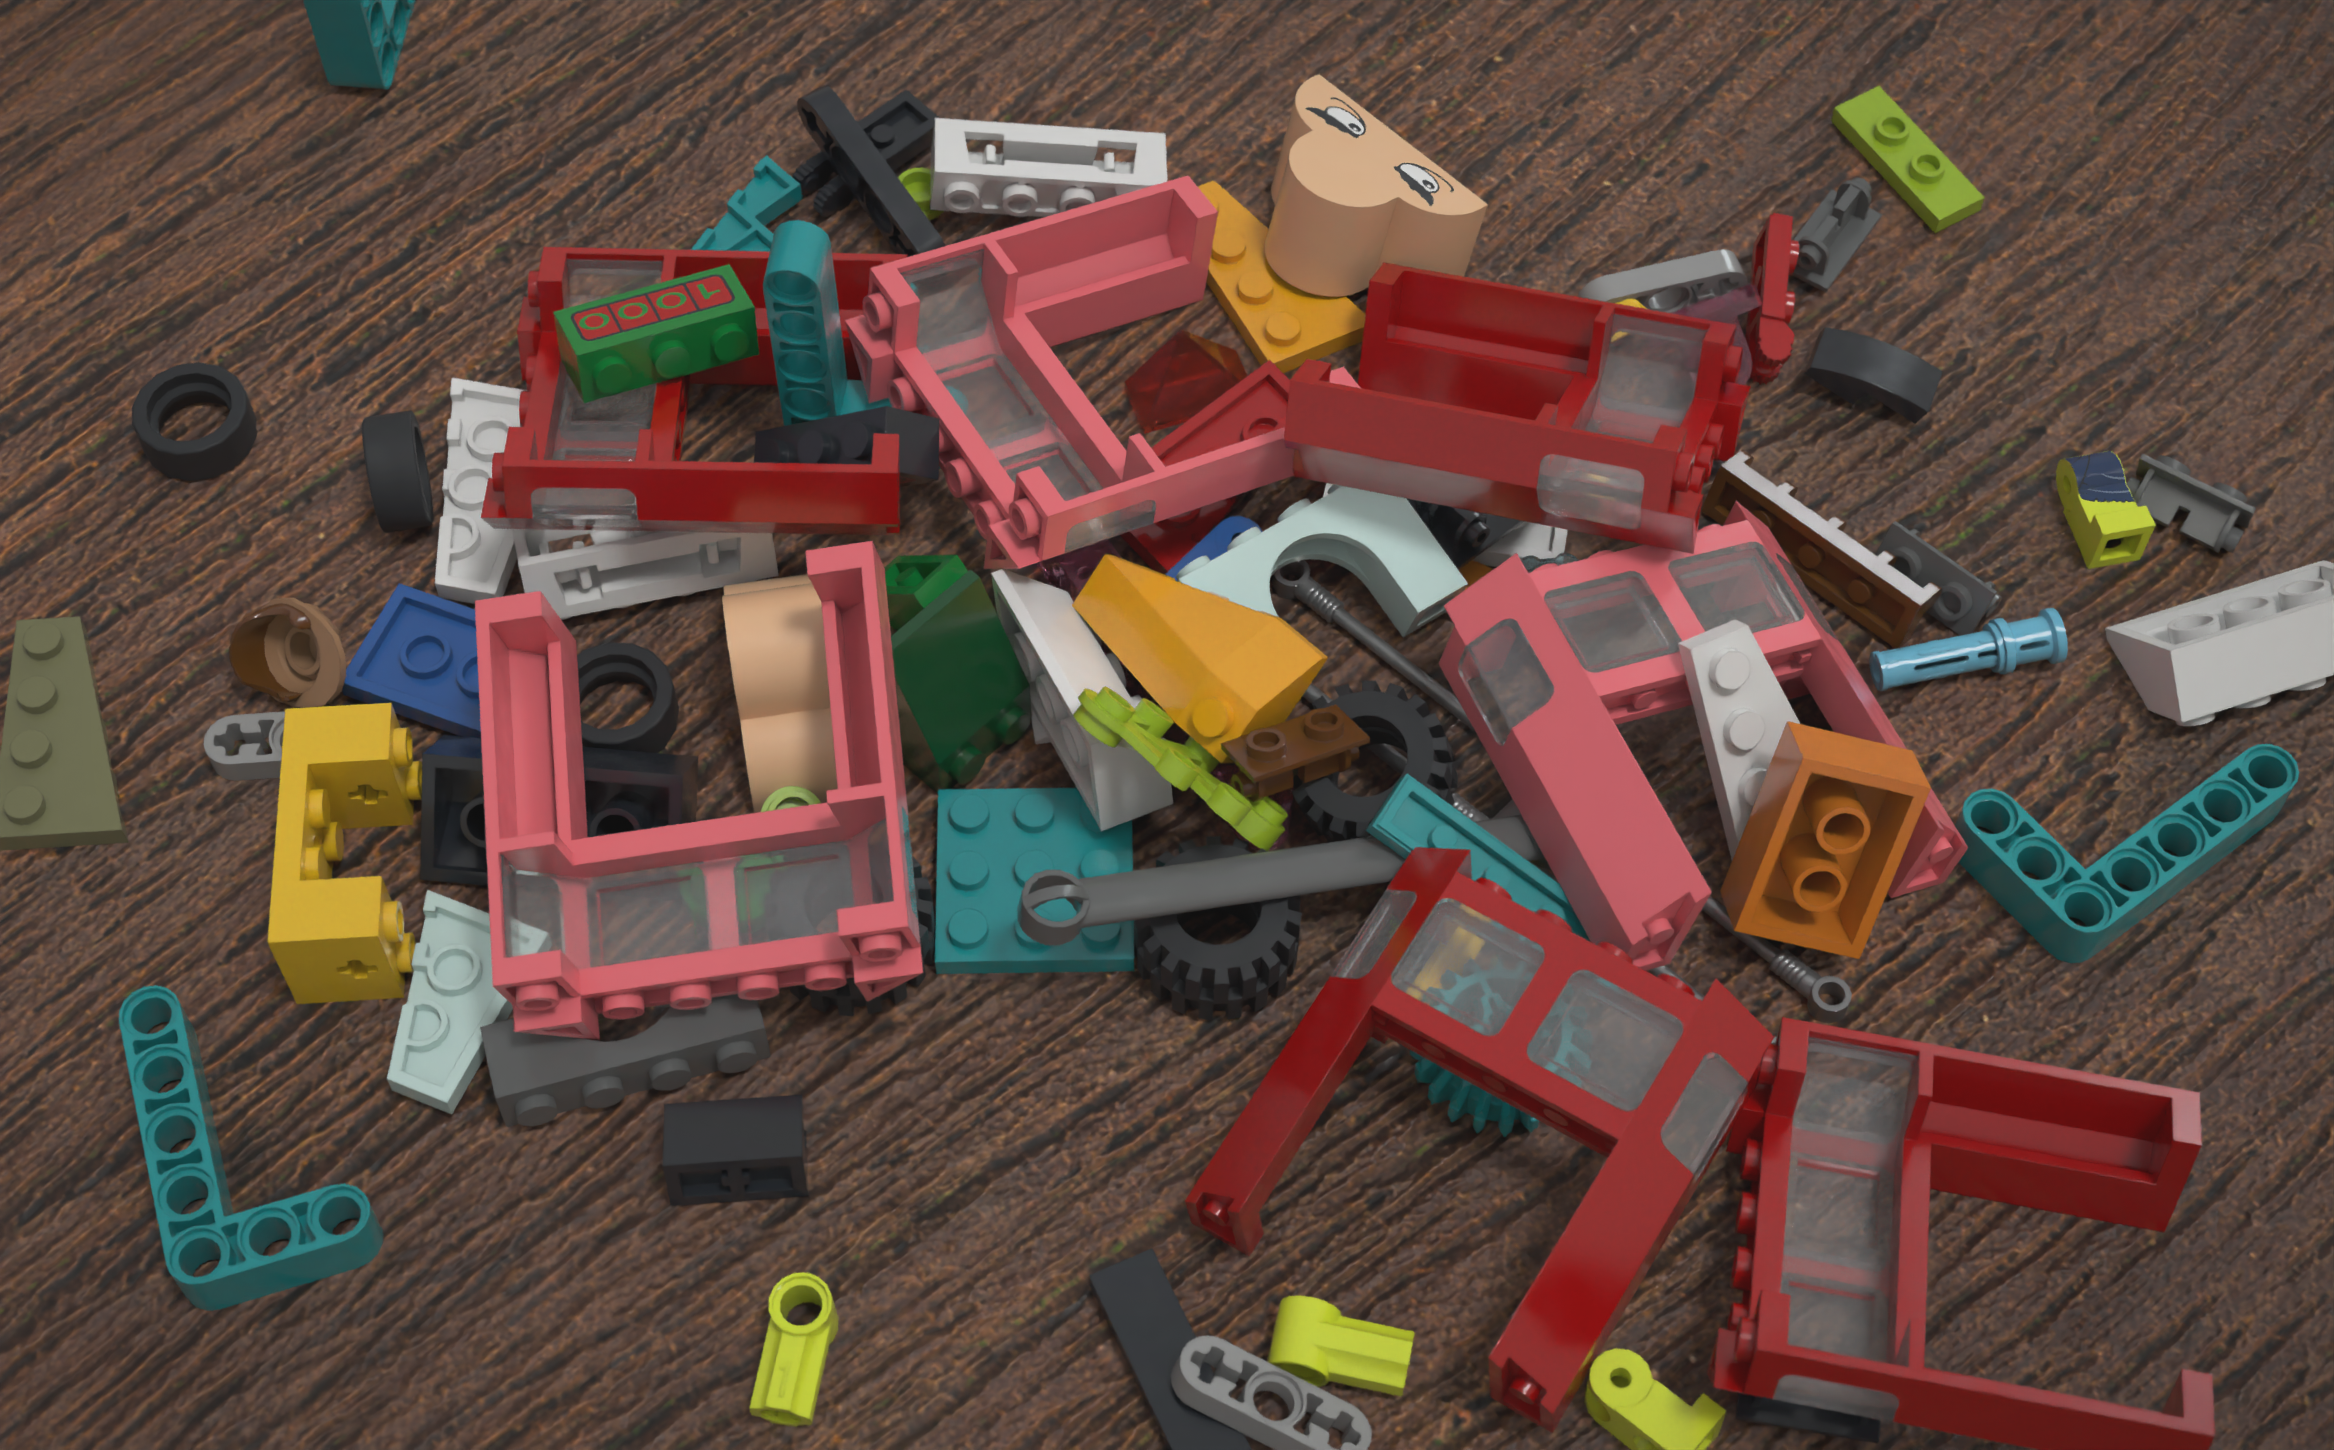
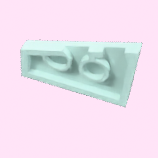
(447, 1004)

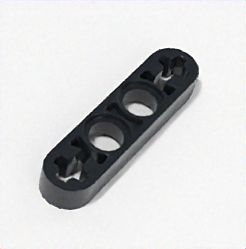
(866, 173)

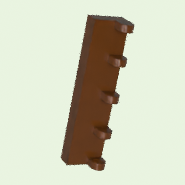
(1823, 554)

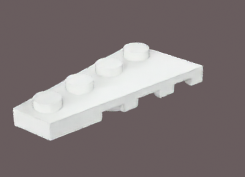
(471, 555)

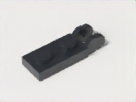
(898, 132)

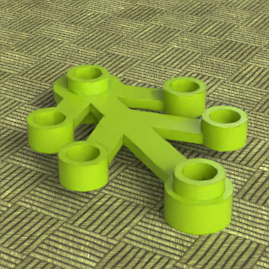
(1183, 765)

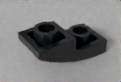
(1860, 365)

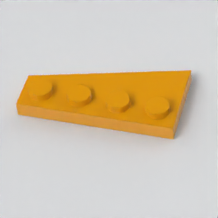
(1267, 311)

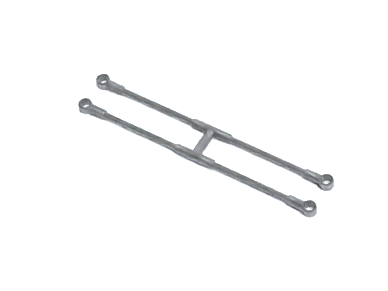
(1331, 609)

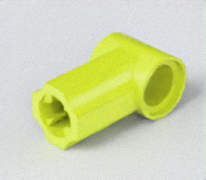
(1324, 1346)
(794, 1354)

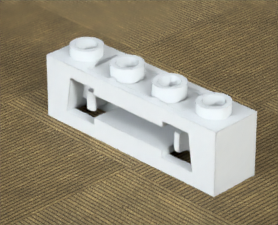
(1040, 167)
(637, 565)

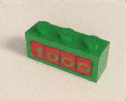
(656, 333)

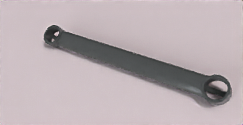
(1228, 881)

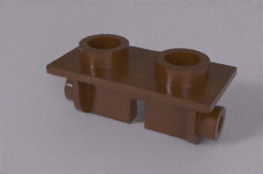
(1313, 743)

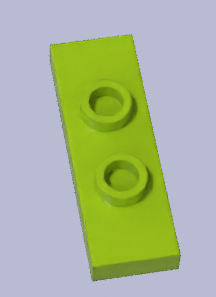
(1907, 159)

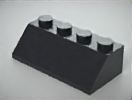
(621, 792)

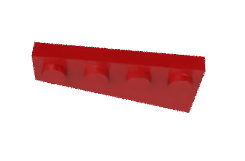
(1243, 412)

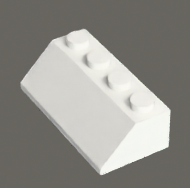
(2232, 646)
(1060, 661)

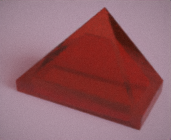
(1182, 380)

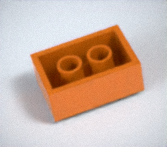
(1824, 840)

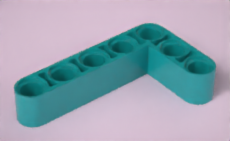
(359, 39)
(807, 328)
(2138, 862)
(200, 1173)

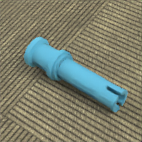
(1995, 647)

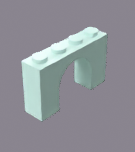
(1358, 529)

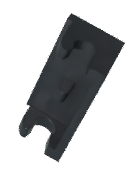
(735, 1150)

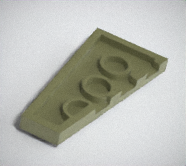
(54, 744)

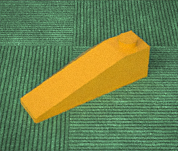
(1197, 653)

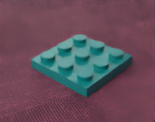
(988, 852)

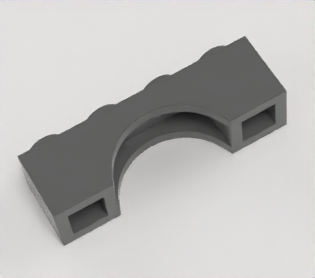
(550, 1074)

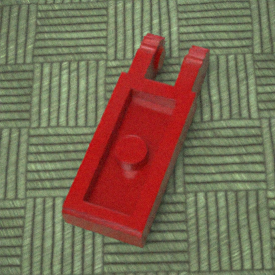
(1767, 325)

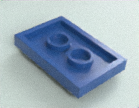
(421, 662)

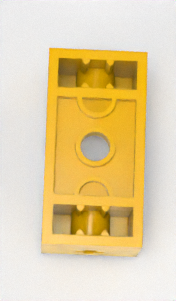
(337, 774)

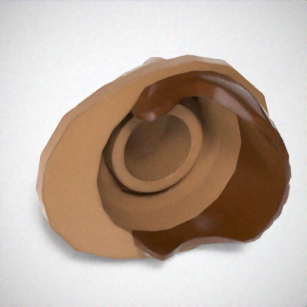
(290, 653)

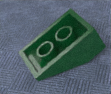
(957, 686)

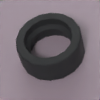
(186, 386)
(397, 471)
(630, 664)

